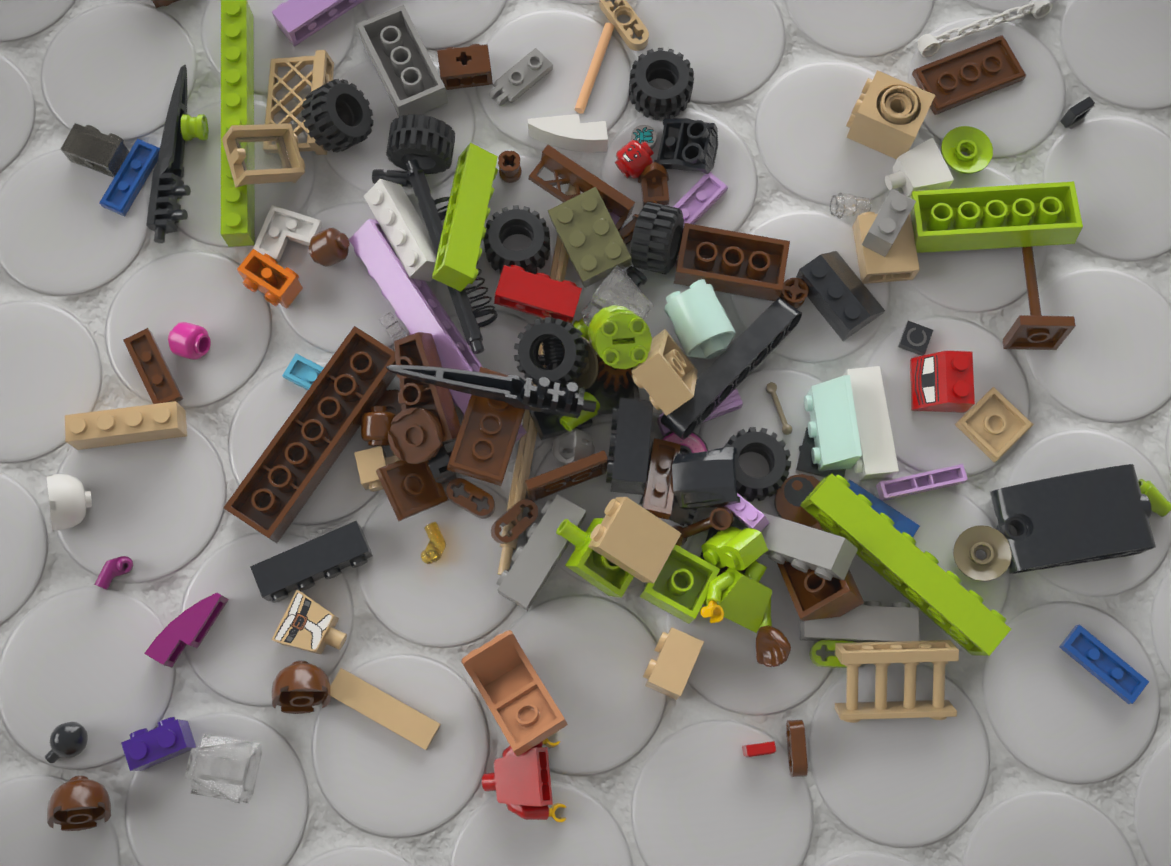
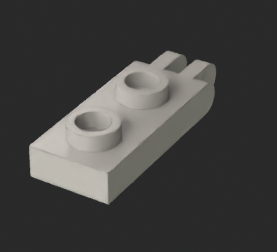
(521, 77)

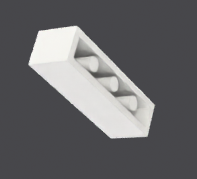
(403, 228)
(873, 424)

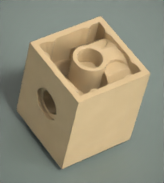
(888, 114)

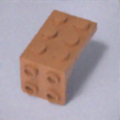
(513, 692)

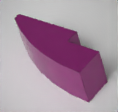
(186, 629)

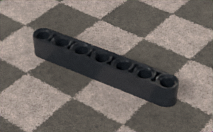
(733, 367)

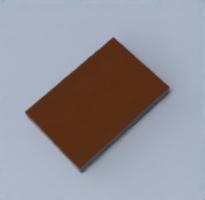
(567, 476)

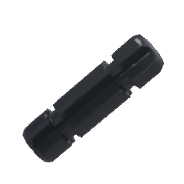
(394, 176)

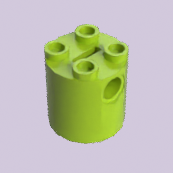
(620, 337)

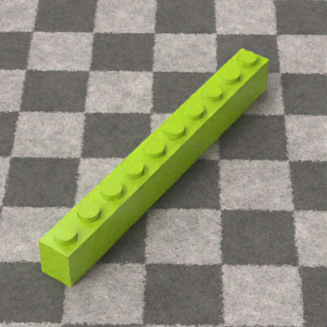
(236, 109)

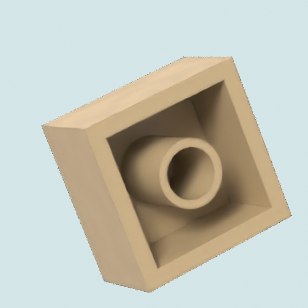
(674, 663)

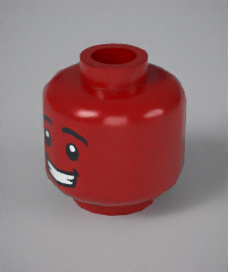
(634, 158)

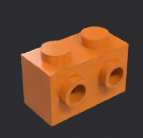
(264, 274)

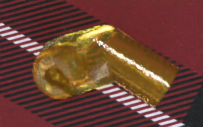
(435, 546)

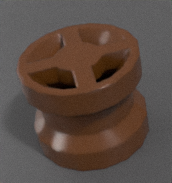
(795, 287)

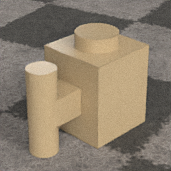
(368, 462)

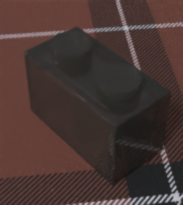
(94, 149)

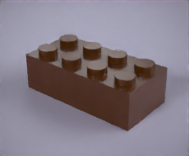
(732, 261)

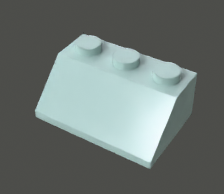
(833, 424)

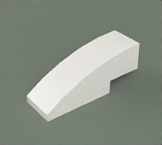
(569, 133)

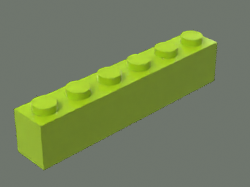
(465, 218)

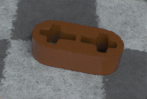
(467, 503)
(510, 516)
(796, 748)

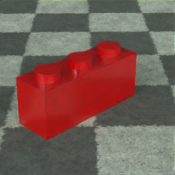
(537, 294)

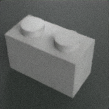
(888, 222)

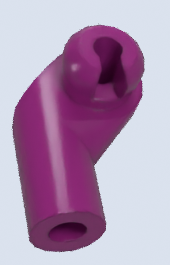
(113, 568)

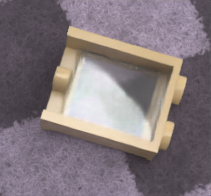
(263, 154)

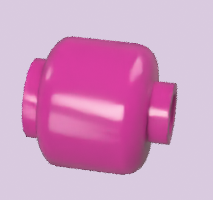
(189, 340)

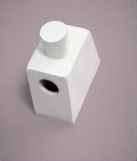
(920, 170)

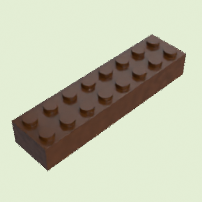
(313, 435)

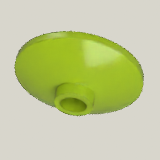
(970, 141)

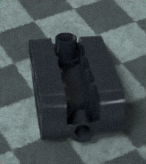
(1074, 518)

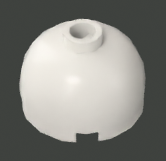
(67, 501)

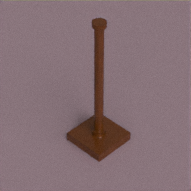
(1035, 330)

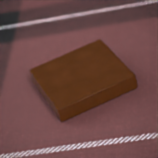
(410, 488)

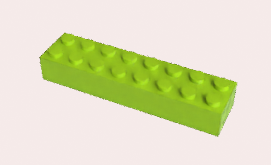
(906, 566)

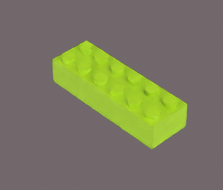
(996, 217)

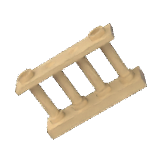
(882, 655)

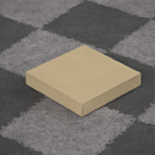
(994, 424)

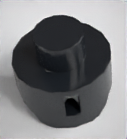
(439, 464)

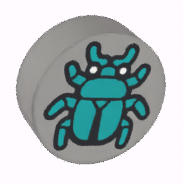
(644, 133)

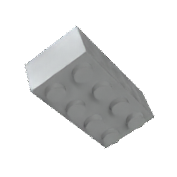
(402, 62)

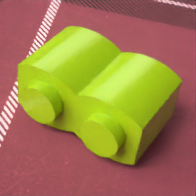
(734, 548)

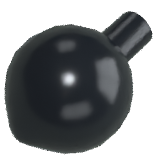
(67, 741)

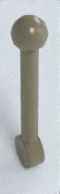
(771, 389)

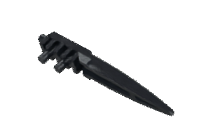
(167, 175)
(507, 389)

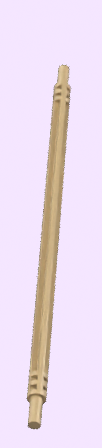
(527, 442)

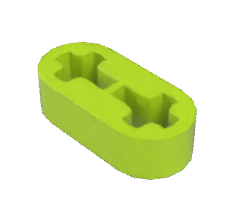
(831, 661)

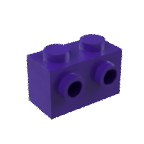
(158, 745)

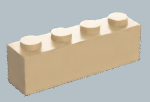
(125, 425)

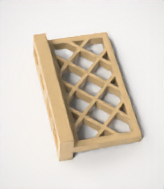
(321, 74)

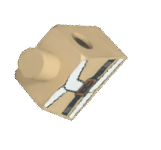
(308, 626)

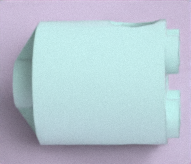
(699, 321)

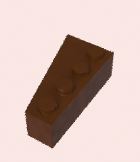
(421, 350)

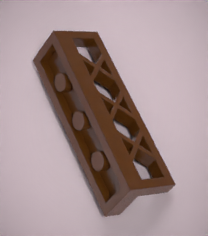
(582, 181)

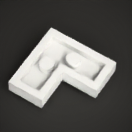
(284, 226)

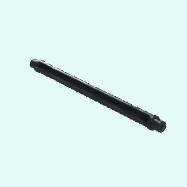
(435, 227)

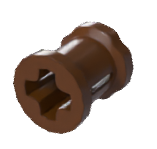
(509, 166)

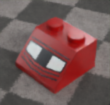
(942, 382)

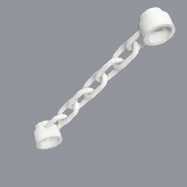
(929, 44)

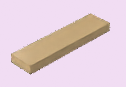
(384, 709)

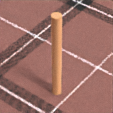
(594, 68)

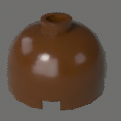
(300, 688)
(78, 804)

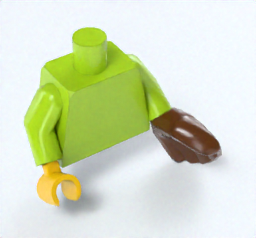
(748, 603)

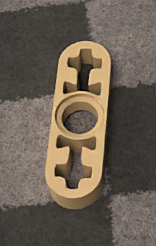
(624, 29)

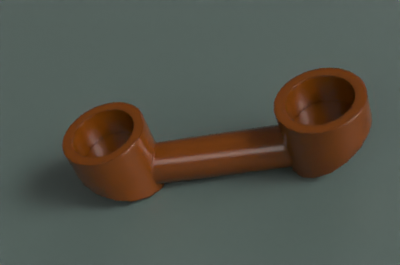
(720, 519)

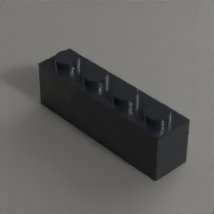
(311, 561)

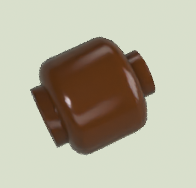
(329, 247)
(376, 426)

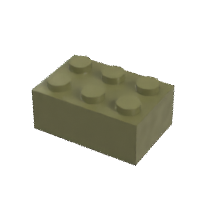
(589, 237)

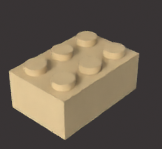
(666, 374)

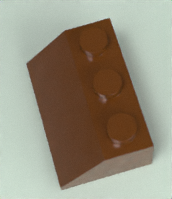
(819, 597)

